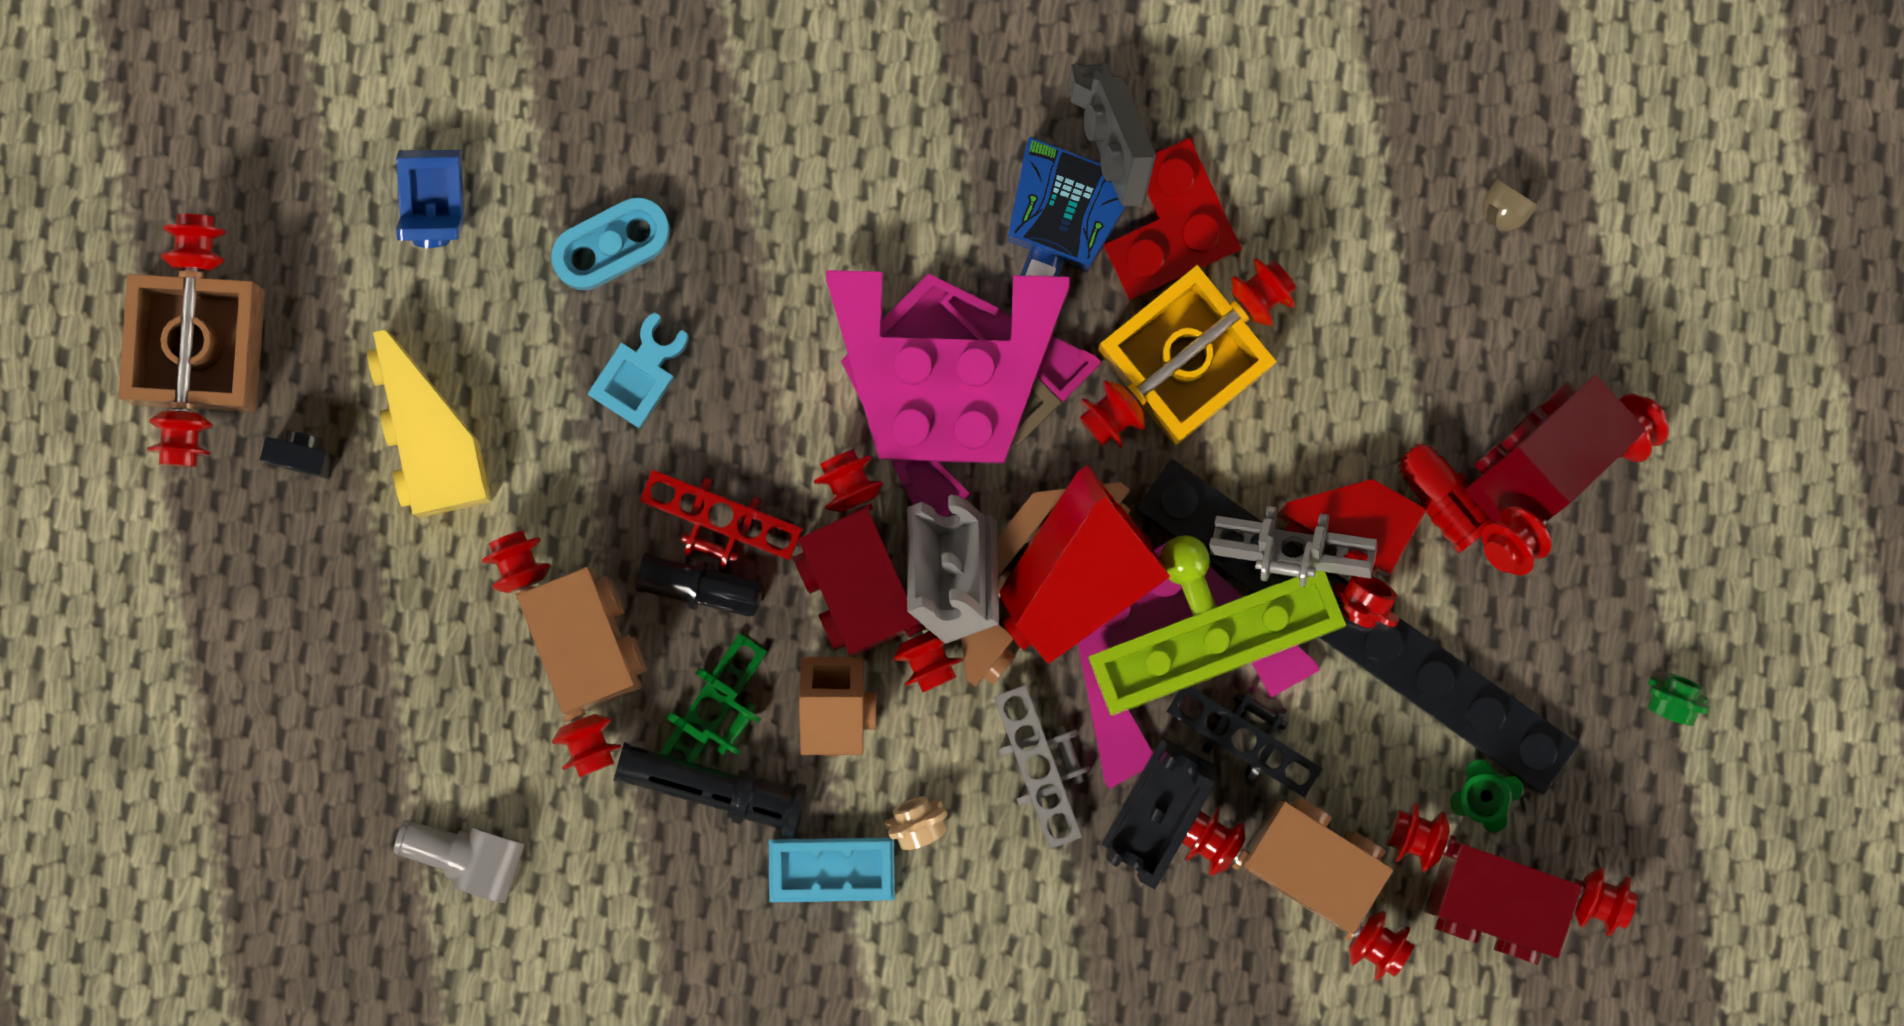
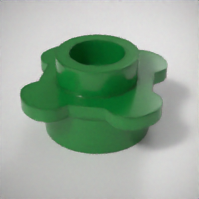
(1677, 699)
(1490, 813)

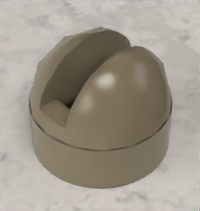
(1506, 207)

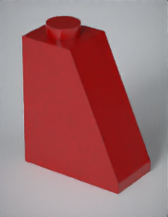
(1078, 570)

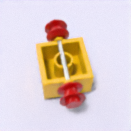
(1187, 354)

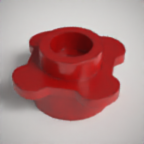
(1367, 601)

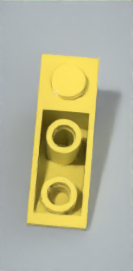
(436, 449)

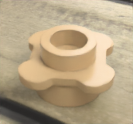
(917, 822)

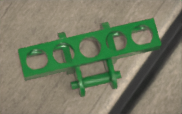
(726, 702)

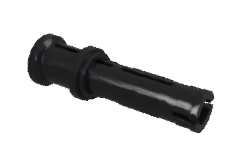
(740, 795)

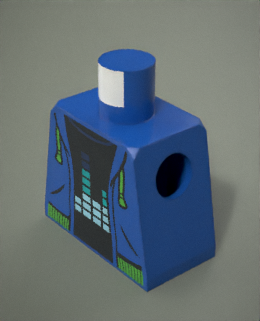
(1061, 210)

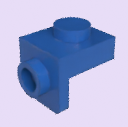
(430, 197)

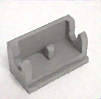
(952, 569)

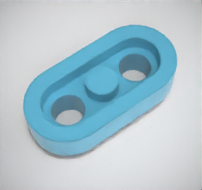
(609, 241)

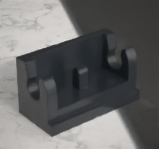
(1159, 811)

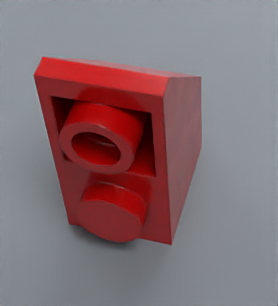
(1360, 511)

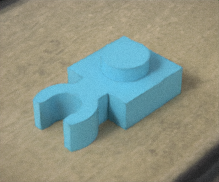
(634, 380)

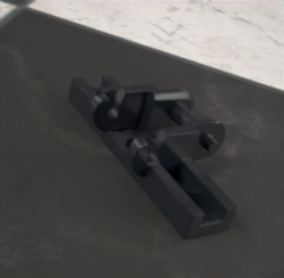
(1262, 738)

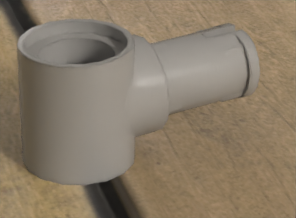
(475, 860)

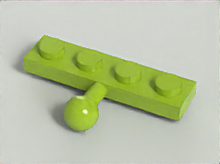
(1215, 637)

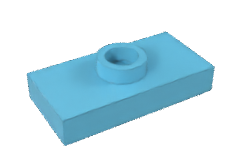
(831, 869)

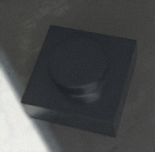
(298, 453)

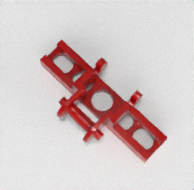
(701, 518)

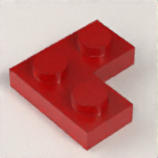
(1188, 227)

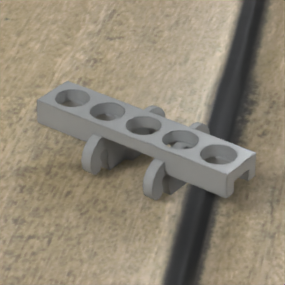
(1271, 541)
(1042, 748)

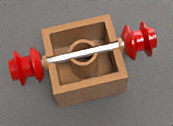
(190, 342)
(577, 644)
(1316, 869)

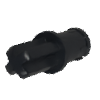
(698, 585)

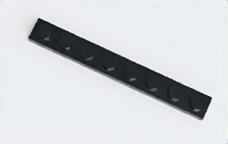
(1393, 655)

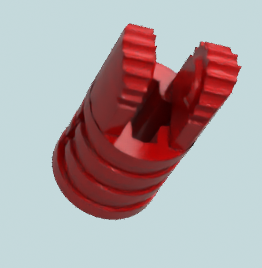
(1443, 496)

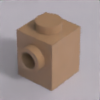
(834, 706)

